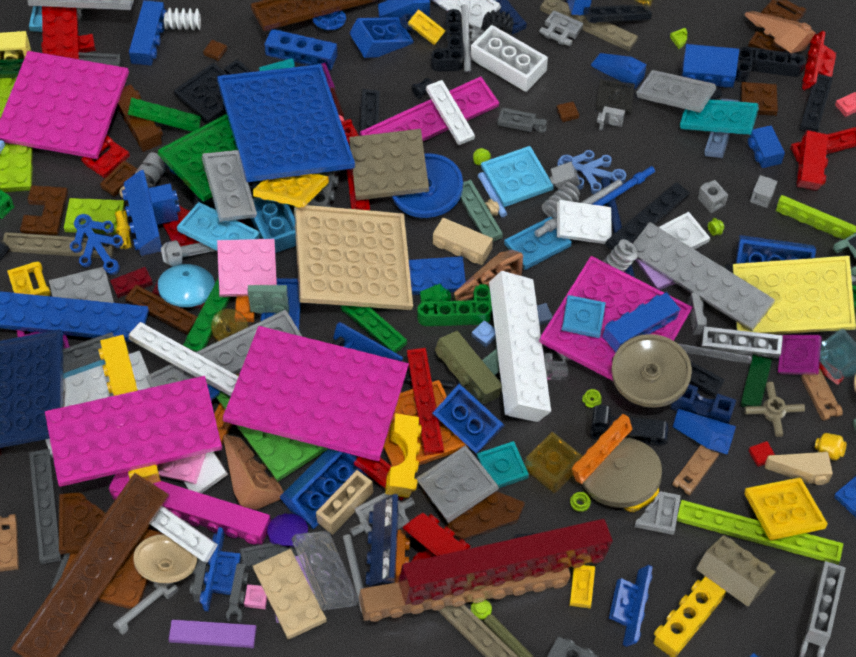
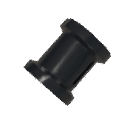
(420, 88)

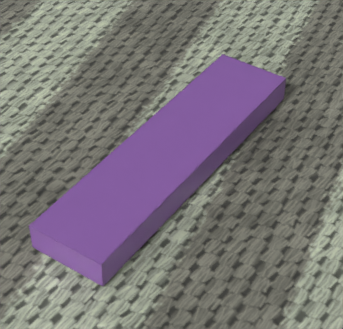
(212, 633)

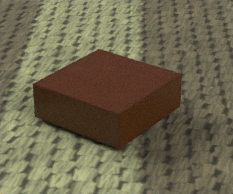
(215, 50)
(567, 111)

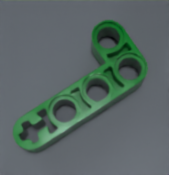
(431, 312)

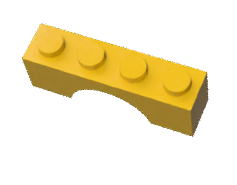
(401, 477)

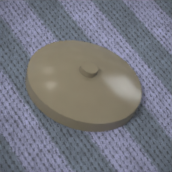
(651, 370)
(626, 475)

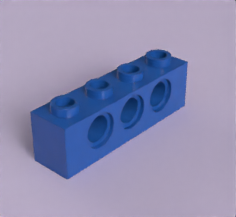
(300, 48)

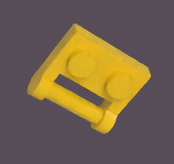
(21, 281)

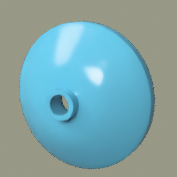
(185, 285)

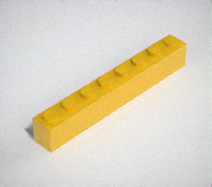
(122, 381)

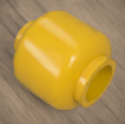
(832, 444)

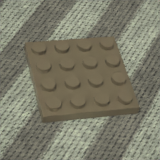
(389, 164)

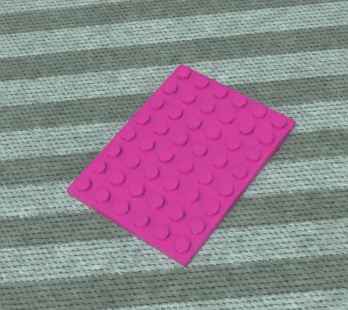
(317, 393)

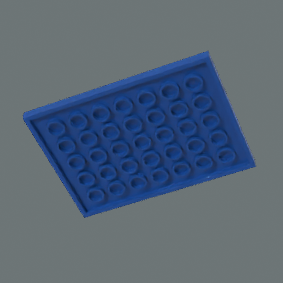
(285, 123)

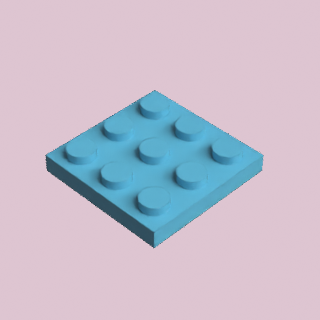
(517, 176)

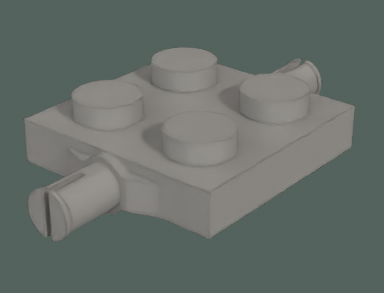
(363, 514)

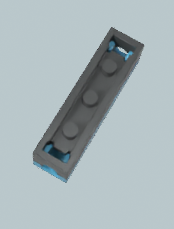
(83, 356)

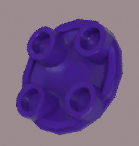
(284, 527)

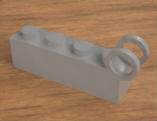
(823, 608)

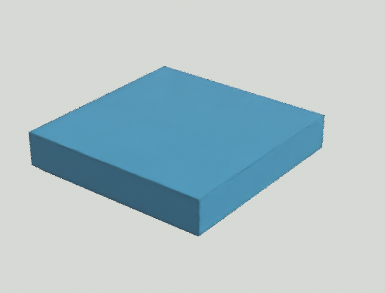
(583, 316)

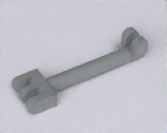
(162, 589)

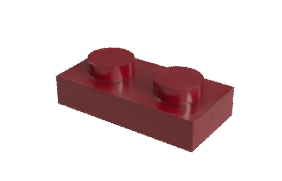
(125, 283)

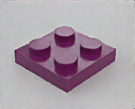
(800, 354)

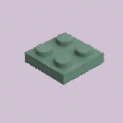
(268, 298)

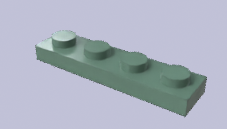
(479, 212)

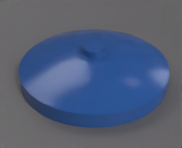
(444, 189)

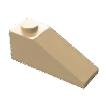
(811, 467)

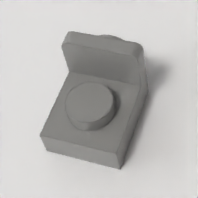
(610, 116)

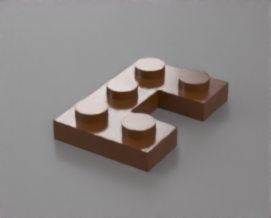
(54, 203)

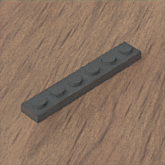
(45, 506)

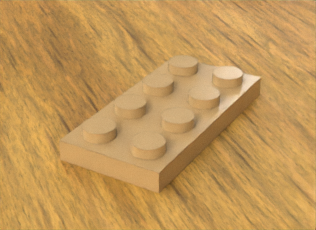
(289, 594)

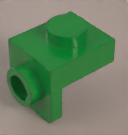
(435, 293)

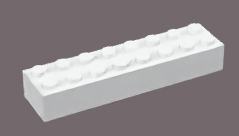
(519, 347)

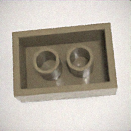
(735, 570)

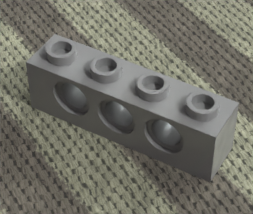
(742, 342)

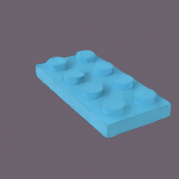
(204, 226)

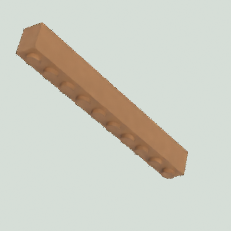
(388, 600)

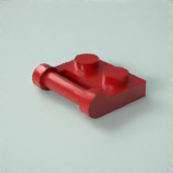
(108, 161)

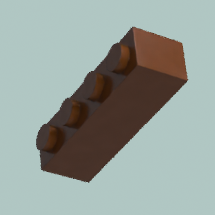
(143, 130)

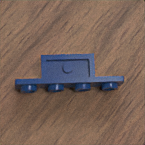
(359, 342)
(221, 571)
(629, 604)

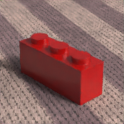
(812, 160)

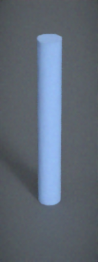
(502, 212)

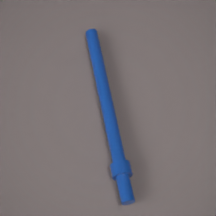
(637, 179)

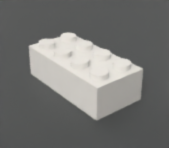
(509, 58)

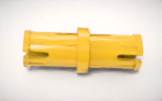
(123, 229)

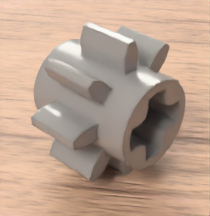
(474, 34)

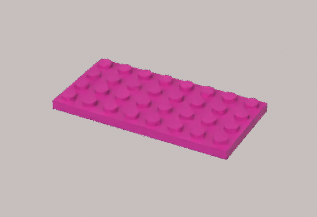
(132, 431)

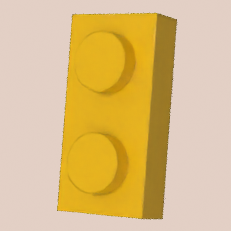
(426, 27)
(582, 586)

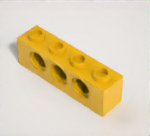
(674, 643)

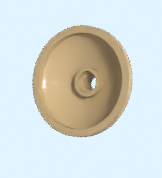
(163, 560)

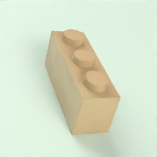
(462, 241)
(344, 501)

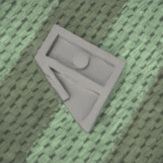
(660, 514)

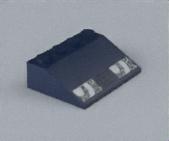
(383, 541)

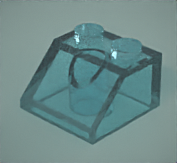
(839, 355)

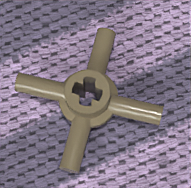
(774, 409)

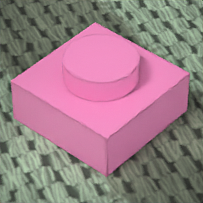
(255, 597)

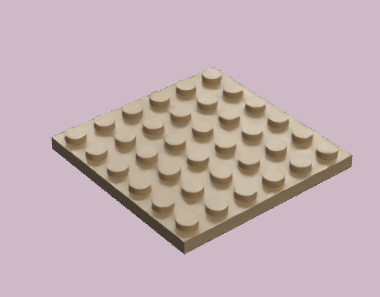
(352, 257)

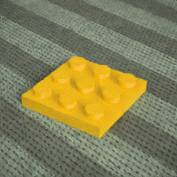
(291, 190)
(785, 508)

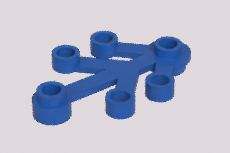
(95, 240)

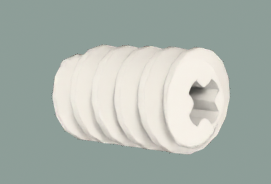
(182, 19)

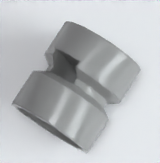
(153, 168)

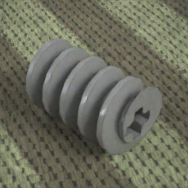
(567, 193)
(622, 255)

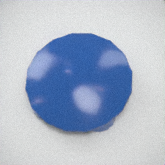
(330, 21)

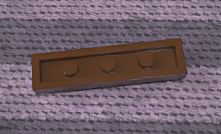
(161, 309)

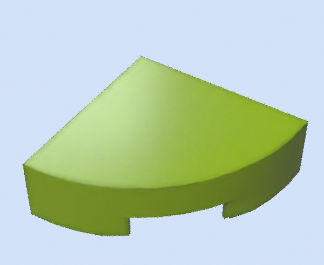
(679, 37)

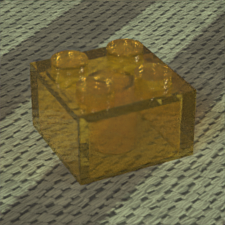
(552, 462)

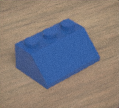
(710, 64)
(468, 419)

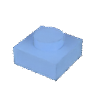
(484, 333)

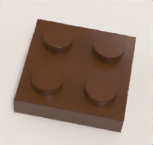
(763, 94)

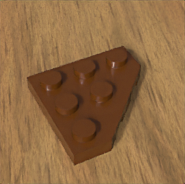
(487, 516)
(76, 521)

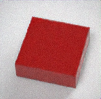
(760, 453)

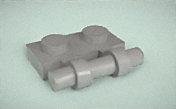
(563, 24)

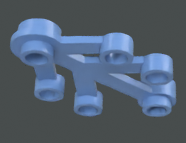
(590, 169)

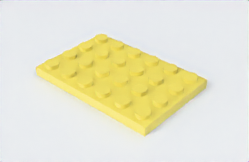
(806, 292)

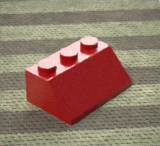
(432, 536)

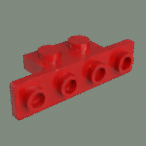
(819, 61)

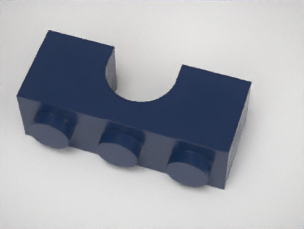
(717, 409)

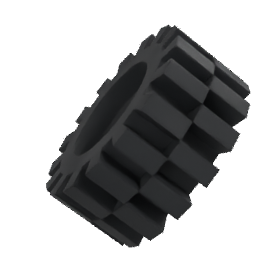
(496, 18)

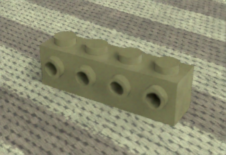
(468, 368)

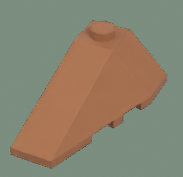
(787, 33)
(508, 261)
(248, 477)

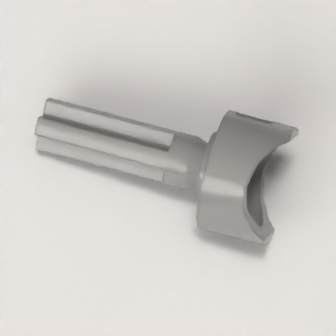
(183, 251)

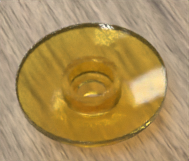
(227, 318)

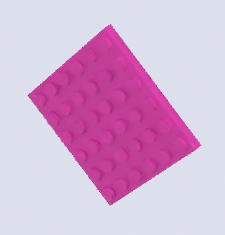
(62, 104)
(622, 295)

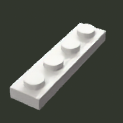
(450, 112)
(184, 534)

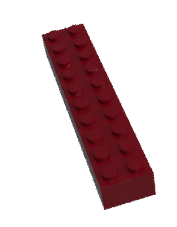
(504, 562)

